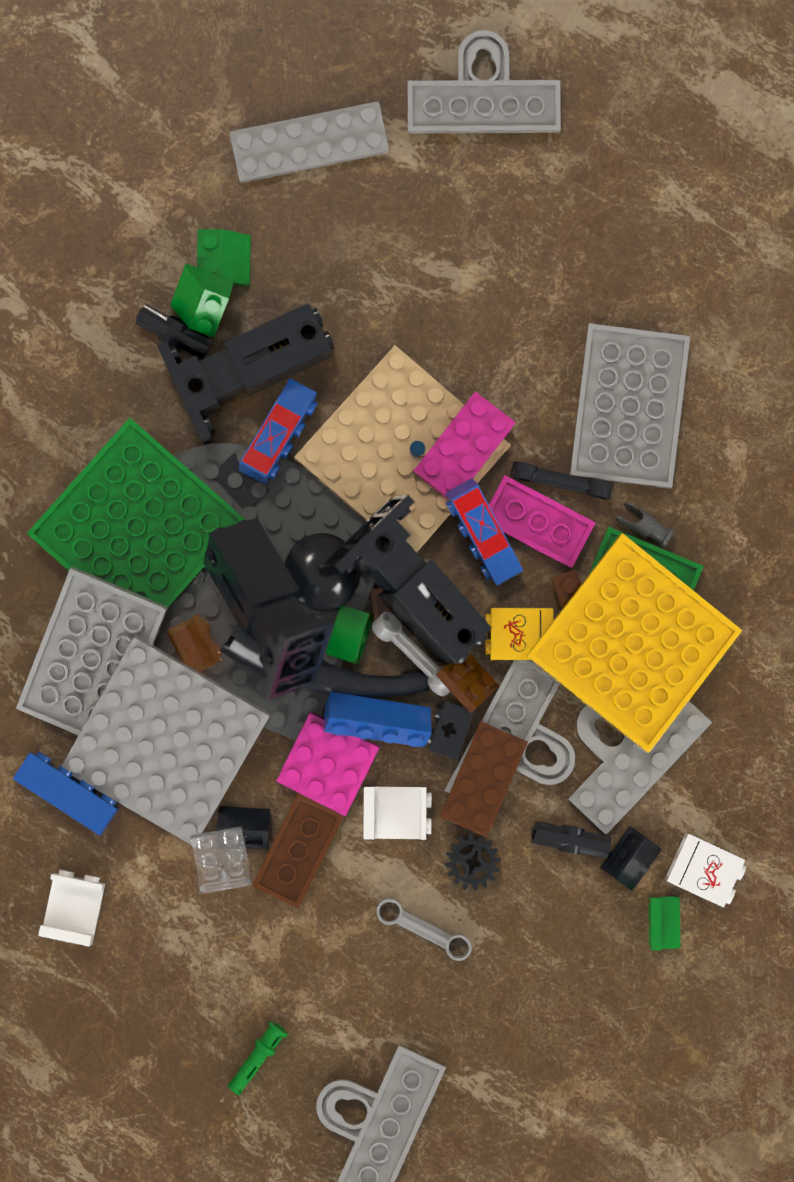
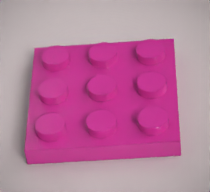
(327, 765)

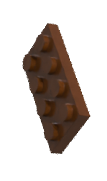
(483, 779)
(298, 850)

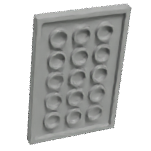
(630, 406)
(84, 646)

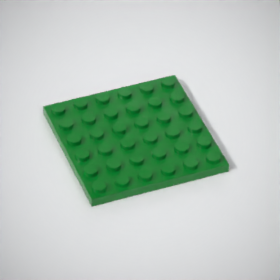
(135, 518)

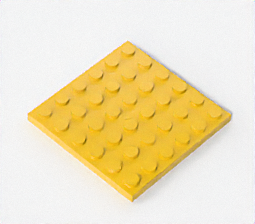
(634, 643)

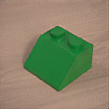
(225, 254)
(201, 299)

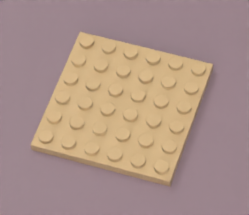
(367, 443)

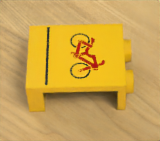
(515, 631)

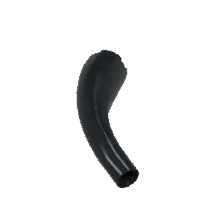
(331, 678)

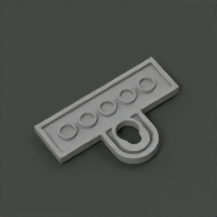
(484, 105)
(518, 710)
(628, 769)
(391, 1117)

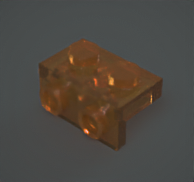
(194, 644)

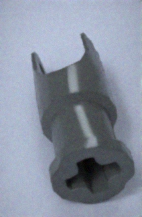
(647, 526)

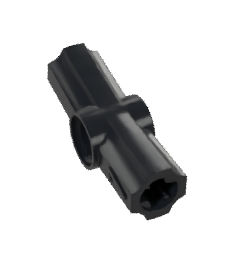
(173, 331)
(571, 839)

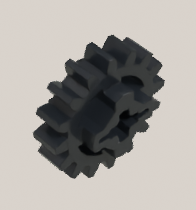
(484, 865)

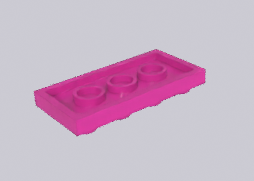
(464, 445)
(540, 521)

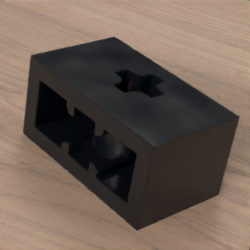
(243, 496)
(461, 721)

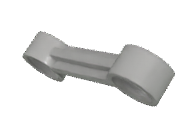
(389, 628)
(424, 929)

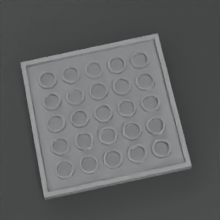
(165, 740)

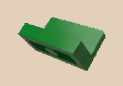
(349, 634)
(664, 922)

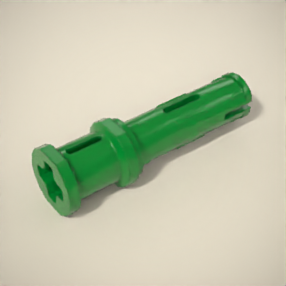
(263, 1048)

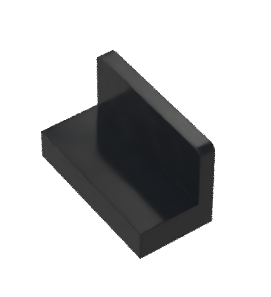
(251, 820)
(631, 858)

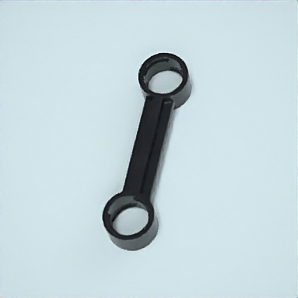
(590, 487)

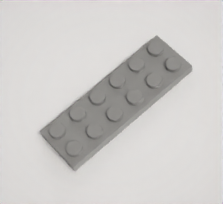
(309, 142)

